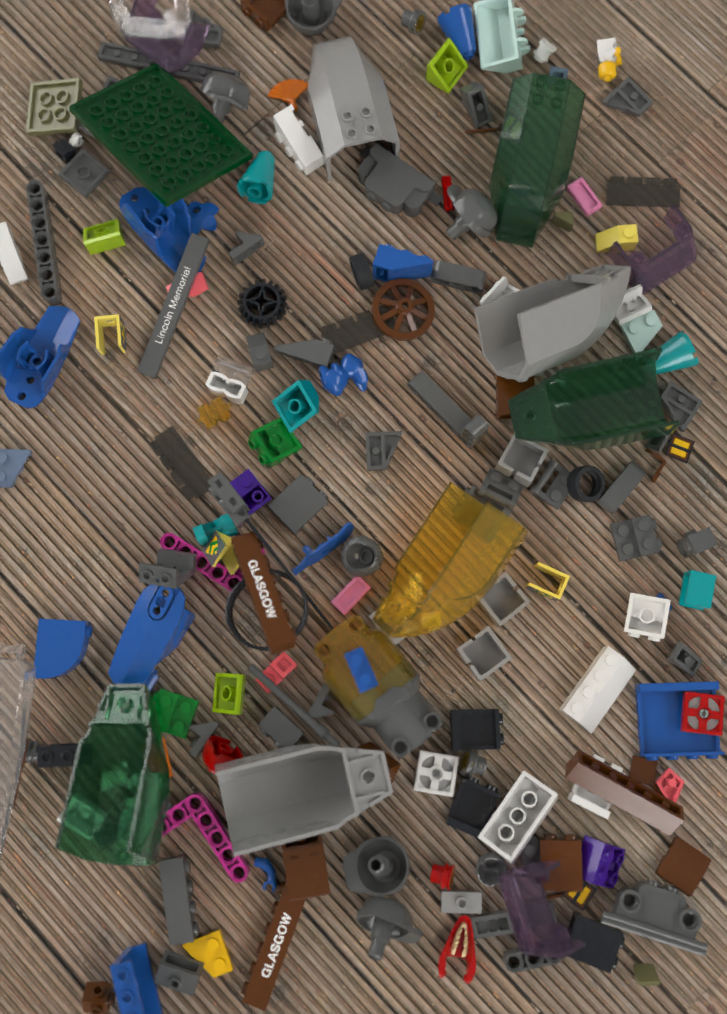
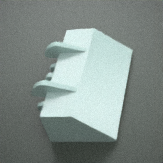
(499, 35)

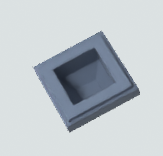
(558, 72)

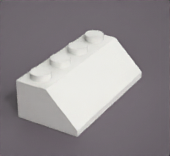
(598, 689)
(518, 817)

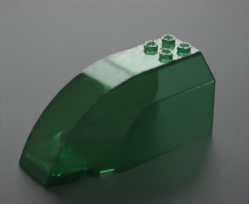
(534, 154)
(594, 404)
(118, 783)

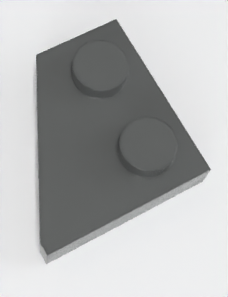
(628, 99)

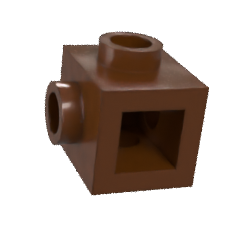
(98, 997)

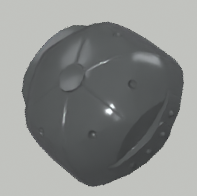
(311, 15)
(225, 91)
(474, 212)
(377, 867)
(386, 921)

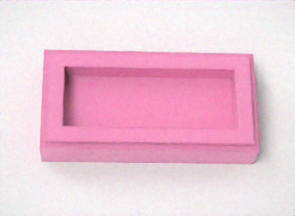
(584, 197)
(350, 595)

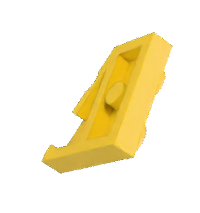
(212, 952)

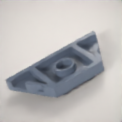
(12, 465)

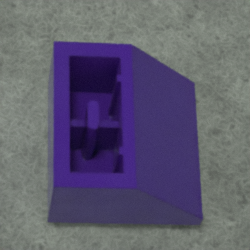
(250, 491)
(601, 862)

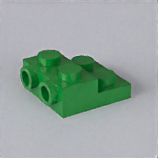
(273, 443)
(175, 712)

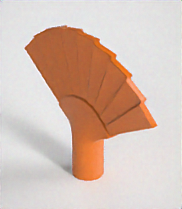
(289, 91)

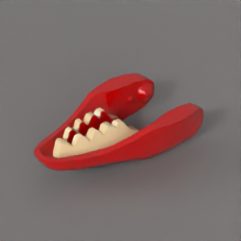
(460, 945)

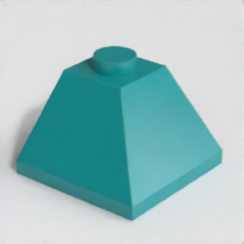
(297, 404)

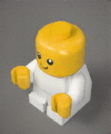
(609, 57)

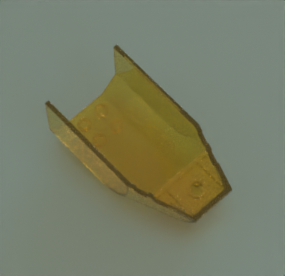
(448, 565)

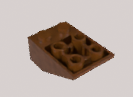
(306, 868)

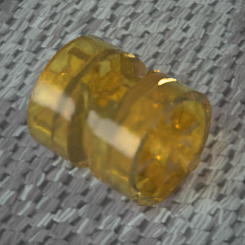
(213, 413)

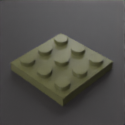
(50, 105)

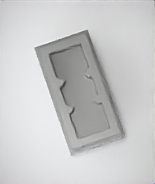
(461, 902)

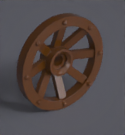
(401, 312)

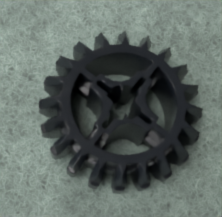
(247, 301)

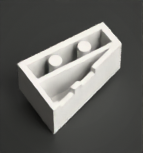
(296, 141)

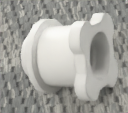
(544, 50)

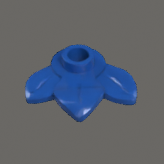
(204, 218)

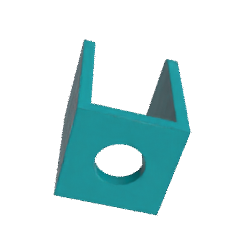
(697, 590)

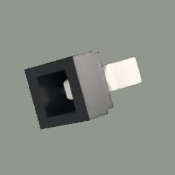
(65, 150)

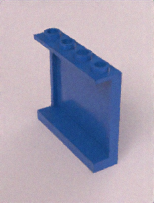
(660, 722)
(134, 982)

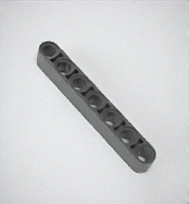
(42, 234)

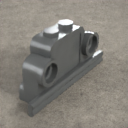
(395, 182)
(657, 915)

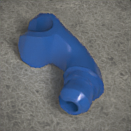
(266, 865)

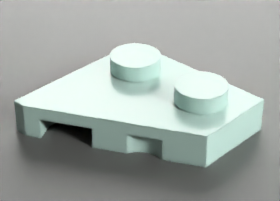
(641, 330)

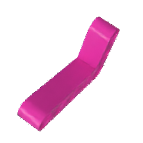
(208, 570)
(208, 830)

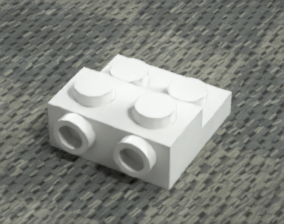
(647, 616)

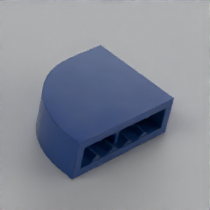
(60, 646)

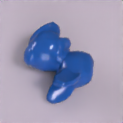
(337, 377)

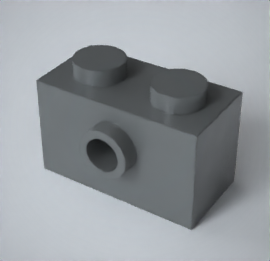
(696, 542)
(179, 972)

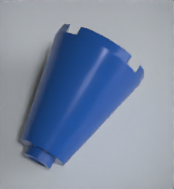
(460, 29)

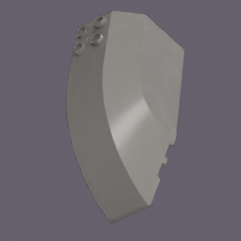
(348, 99)
(549, 321)
(298, 792)

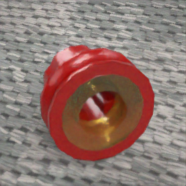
(443, 875)

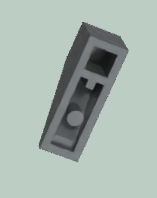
(310, 351)

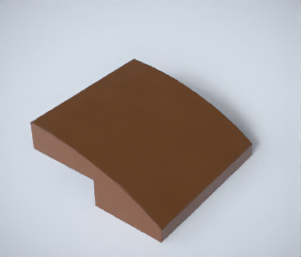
(683, 866)

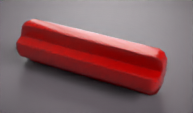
(446, 183)

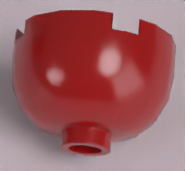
(218, 751)

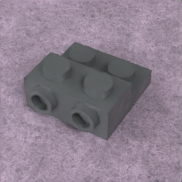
(635, 537)

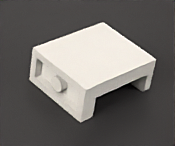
(589, 800)

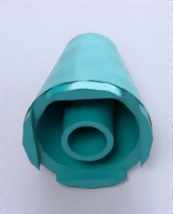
(258, 179)
(676, 354)

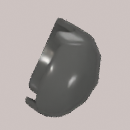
(489, 868)

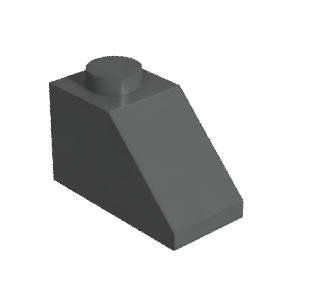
(476, 103)
(259, 352)

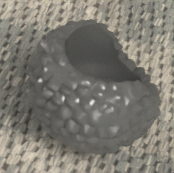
(362, 556)

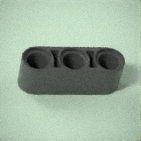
(458, 276)
(621, 487)
(523, 963)

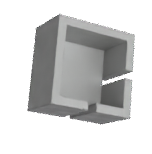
(520, 460)
(502, 602)
(483, 654)

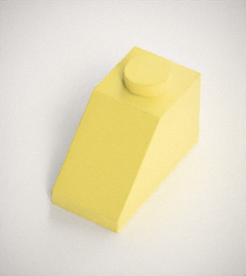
(624, 234)

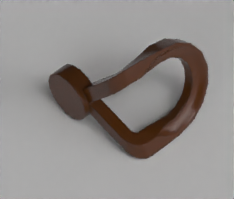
(657, 473)

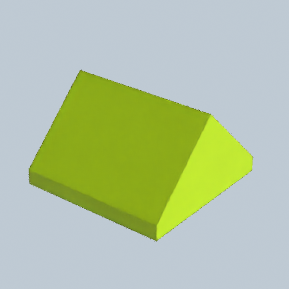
(446, 67)
(103, 237)
(229, 693)

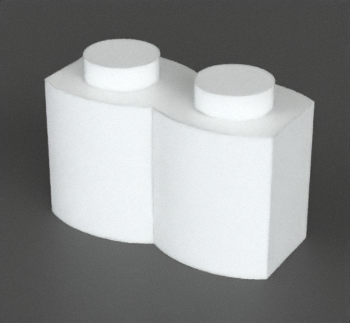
(232, 389)

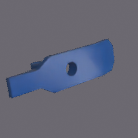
(324, 548)

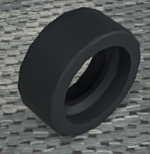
(361, 271)
(597, 479)

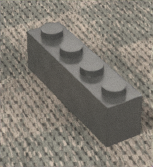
(178, 899)

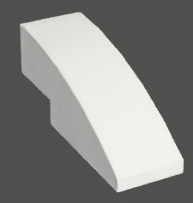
(10, 256)

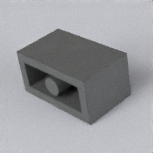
(280, 728)

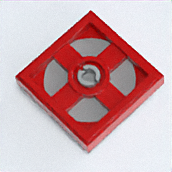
(702, 713)

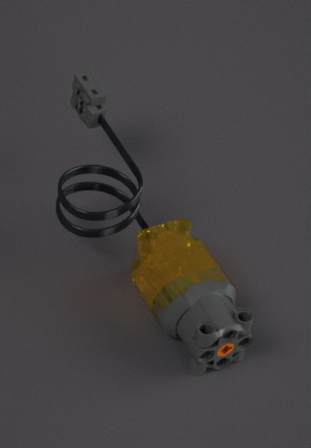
(394, 706)

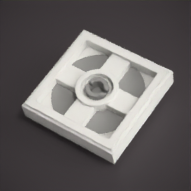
(436, 773)

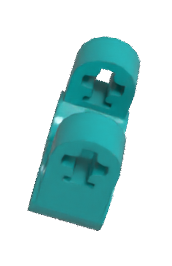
(222, 524)

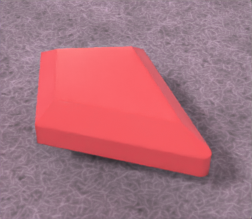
(670, 784)

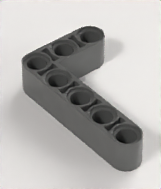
(467, 430)

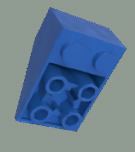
(398, 264)

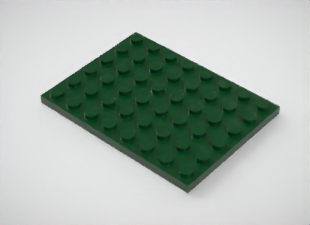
(161, 133)

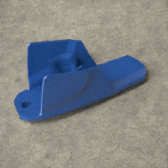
(161, 228)
(37, 355)
(150, 635)

